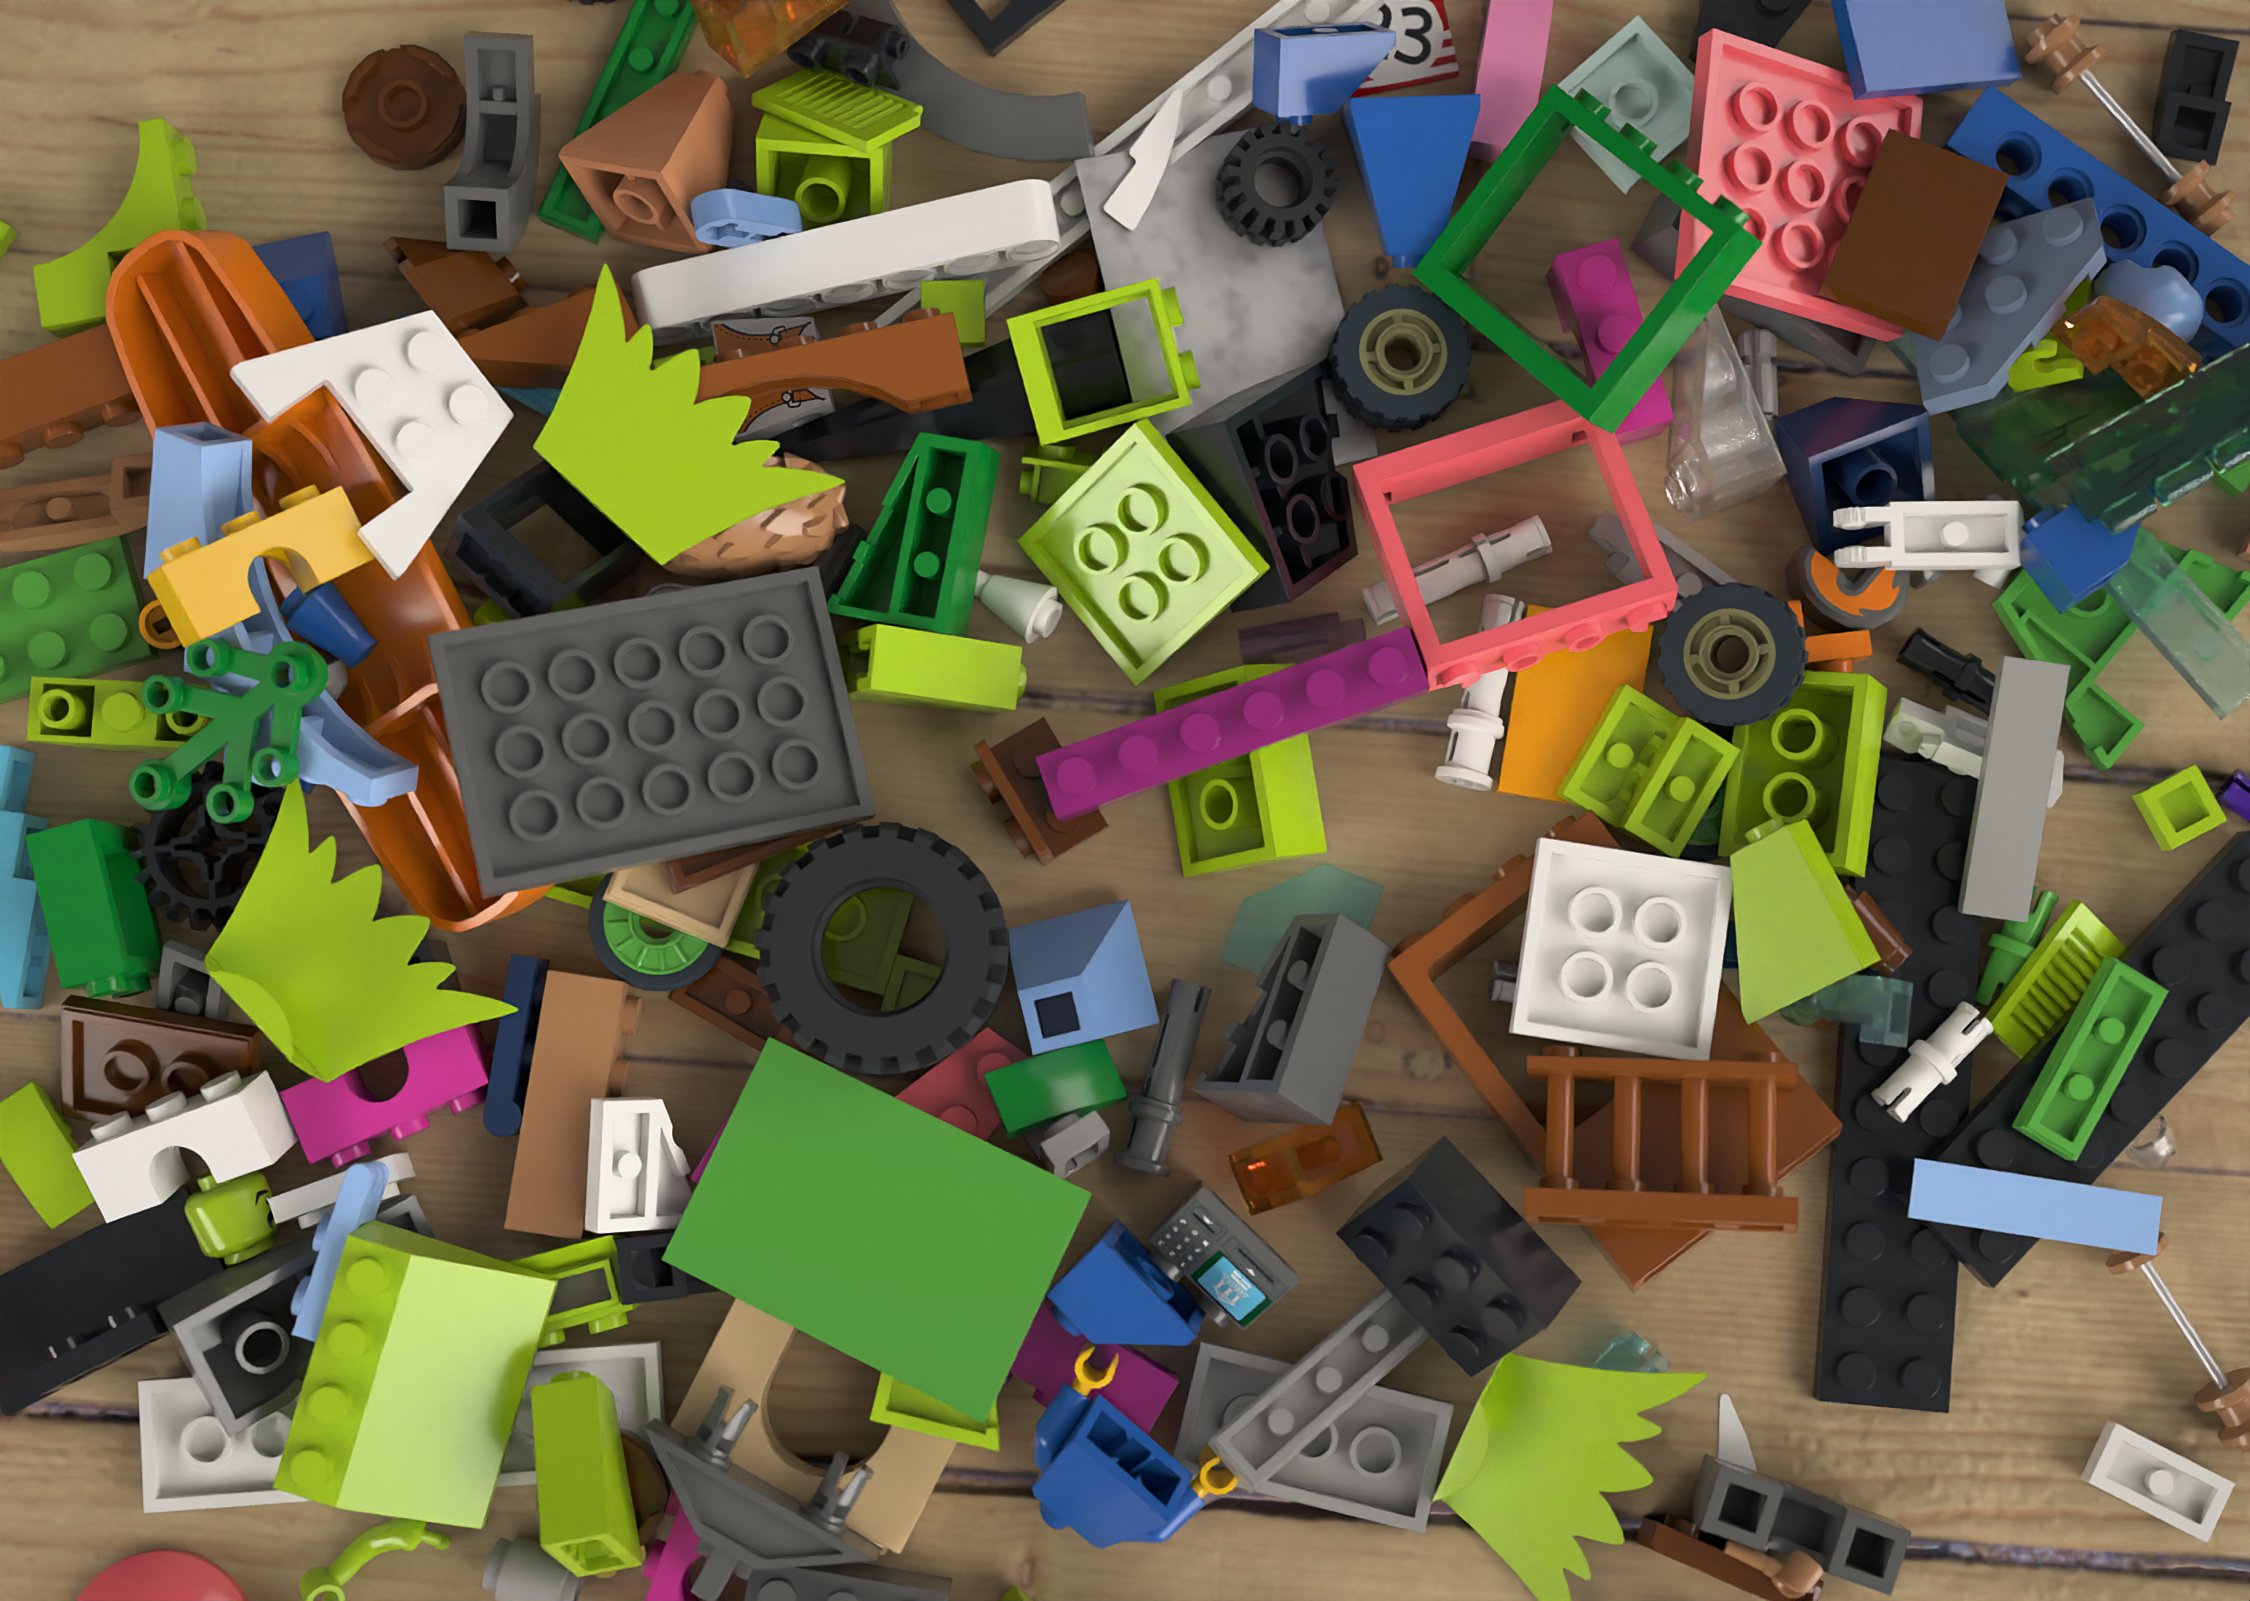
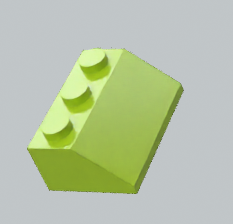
(1811, 764)
(1248, 807)

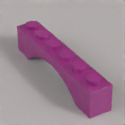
(1233, 723)

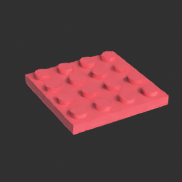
(1794, 157)

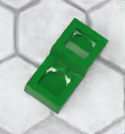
(1054, 1086)

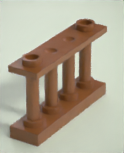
(1693, 1201)

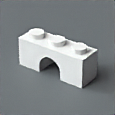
(231, 1125)

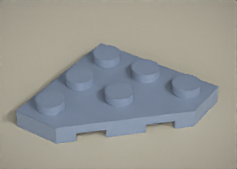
(2009, 303)

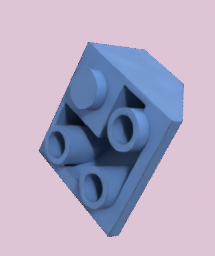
(1081, 977)

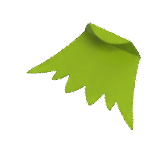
(652, 454)
(319, 967)
(1541, 1455)

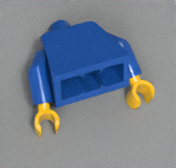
(1110, 1474)

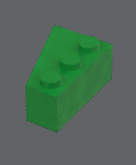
(927, 541)

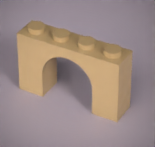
(746, 1359)

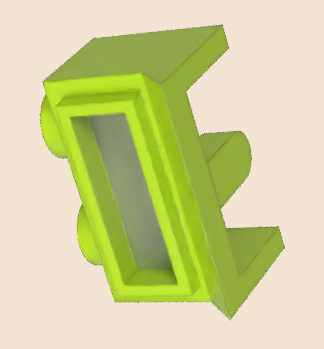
(585, 1289)

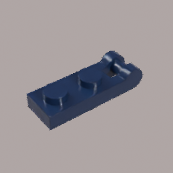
(515, 1045)

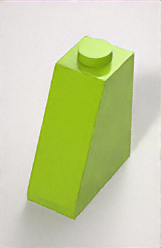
(930, 670)
(1791, 919)
(582, 1476)

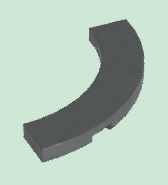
(978, 116)

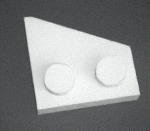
(634, 1167)

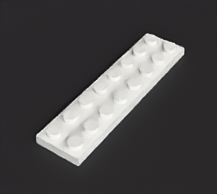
(197, 1465)

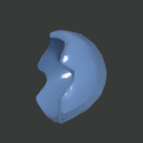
(2155, 291)

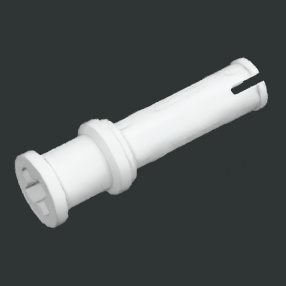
(1477, 721)

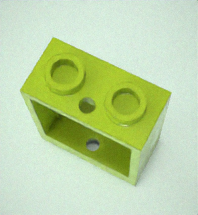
(1041, 382)

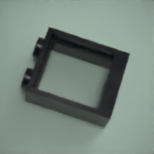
(511, 573)

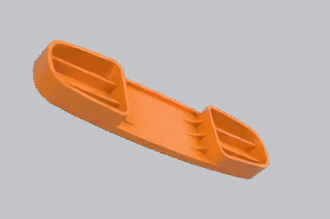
(180, 320)

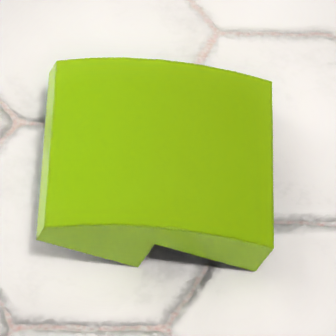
(1647, 771)

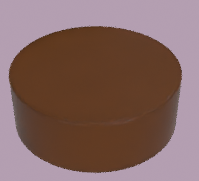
(1071, 278)

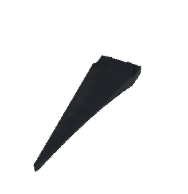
(1085, 368)

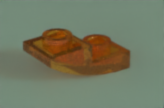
(2130, 342)

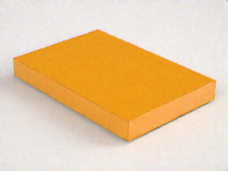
(1559, 705)

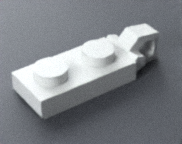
(1950, 739)

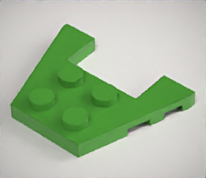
(2092, 635)

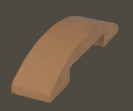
(78, 508)

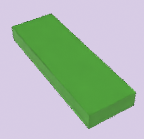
(2090, 1058)

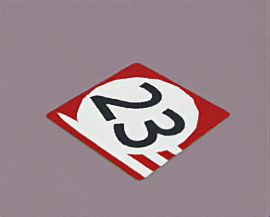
(1422, 46)

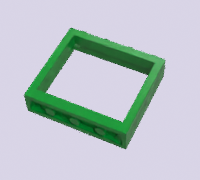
(1672, 318)

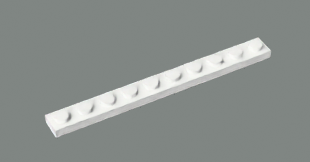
(1212, 100)

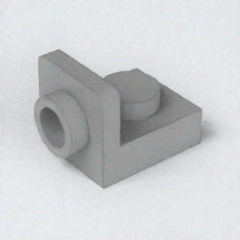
(1069, 1143)

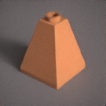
(655, 159)

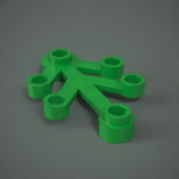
(234, 725)

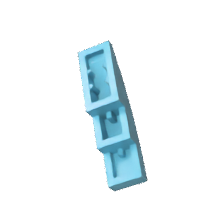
(23, 929)

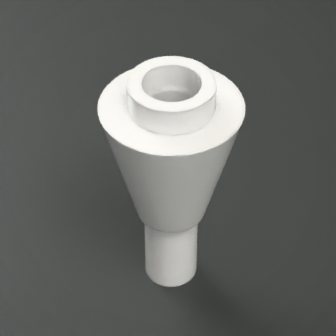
(1022, 605)

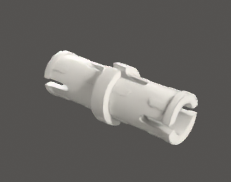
(1932, 1061)

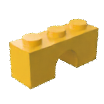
(208, 585)

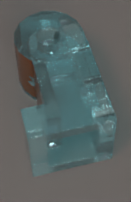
(1873, 1002)

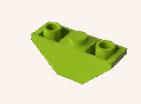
(105, 716)

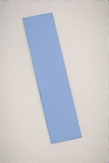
(2035, 1207)

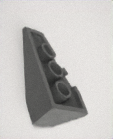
(241, 1325)

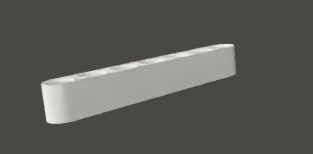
(849, 261)

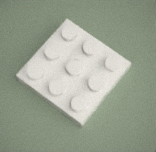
(1622, 950)

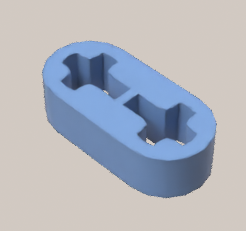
(743, 217)

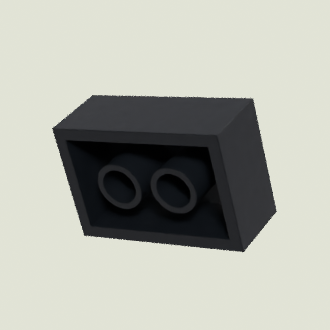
(1459, 1258)

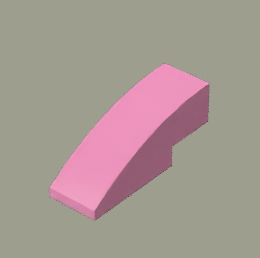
(1508, 71)

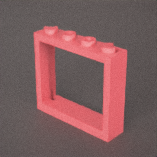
(1482, 452)

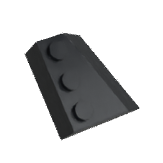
(1276, 479)

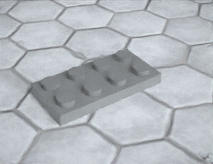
(1367, 1464)

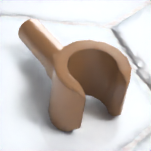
(1791, 1578)

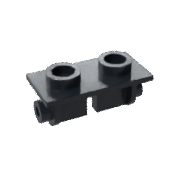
(862, 56)

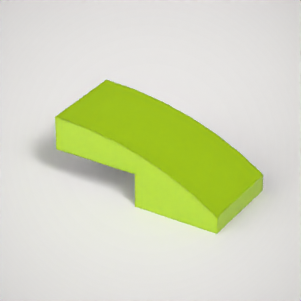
(39, 1154)

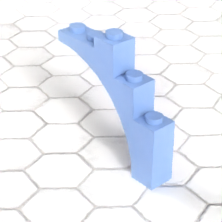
(196, 486)

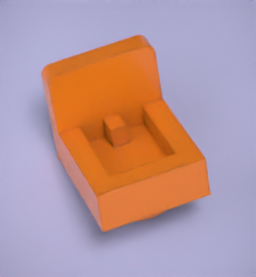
(1834, 651)

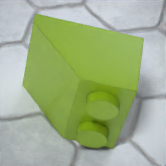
(821, 174)

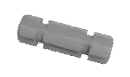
(1757, 350)

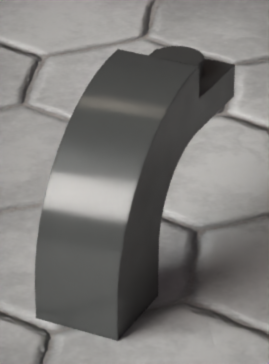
(498, 172)

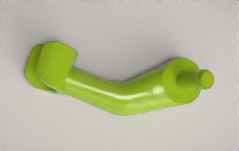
(382, 1538)

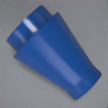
(329, 623)

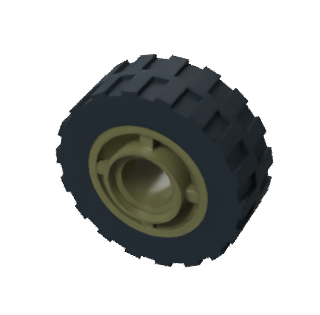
(1419, 326)
(1692, 647)

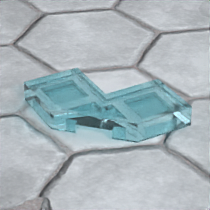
(1268, 914)

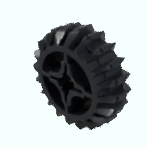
(220, 873)

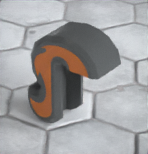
(1849, 605)

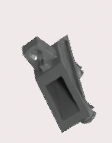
(746, 1519)

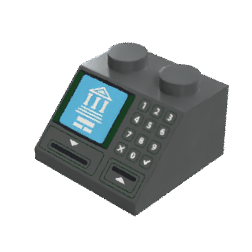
(1222, 1257)

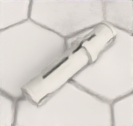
(1475, 562)

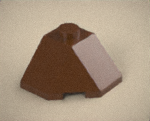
(459, 285)

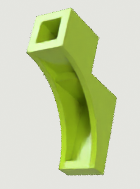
(159, 198)

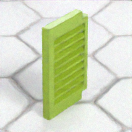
(839, 108)
(2052, 978)

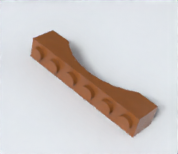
(903, 364)

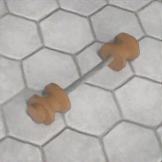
(2071, 60)
(2227, 1392)

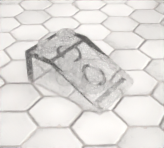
(1718, 437)

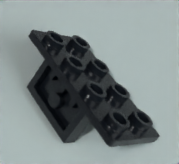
(94, 1300)

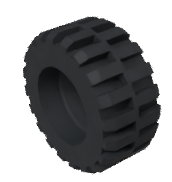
(795, 932)

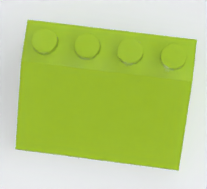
(415, 1379)

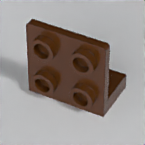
(1013, 774)

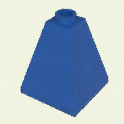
(1410, 165)

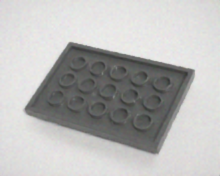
(649, 729)

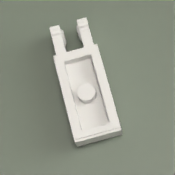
(1935, 535)

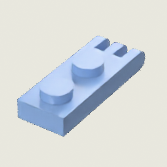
(354, 1207)

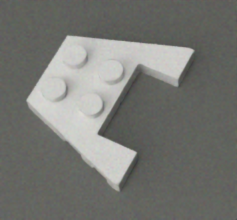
(411, 399)

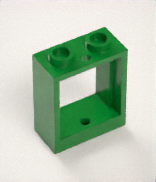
(94, 908)

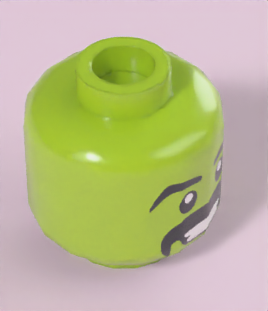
(232, 1216)

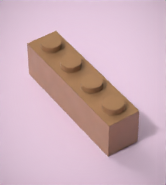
(573, 1060)

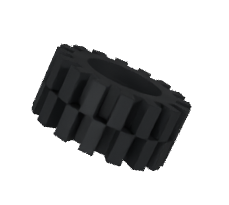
(1300, 159)

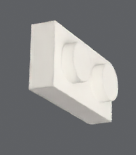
(315, 1199)
(2157, 1481)

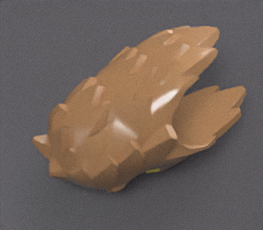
(772, 539)

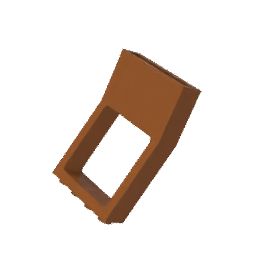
(1635, 1254)

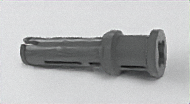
(1158, 1108)

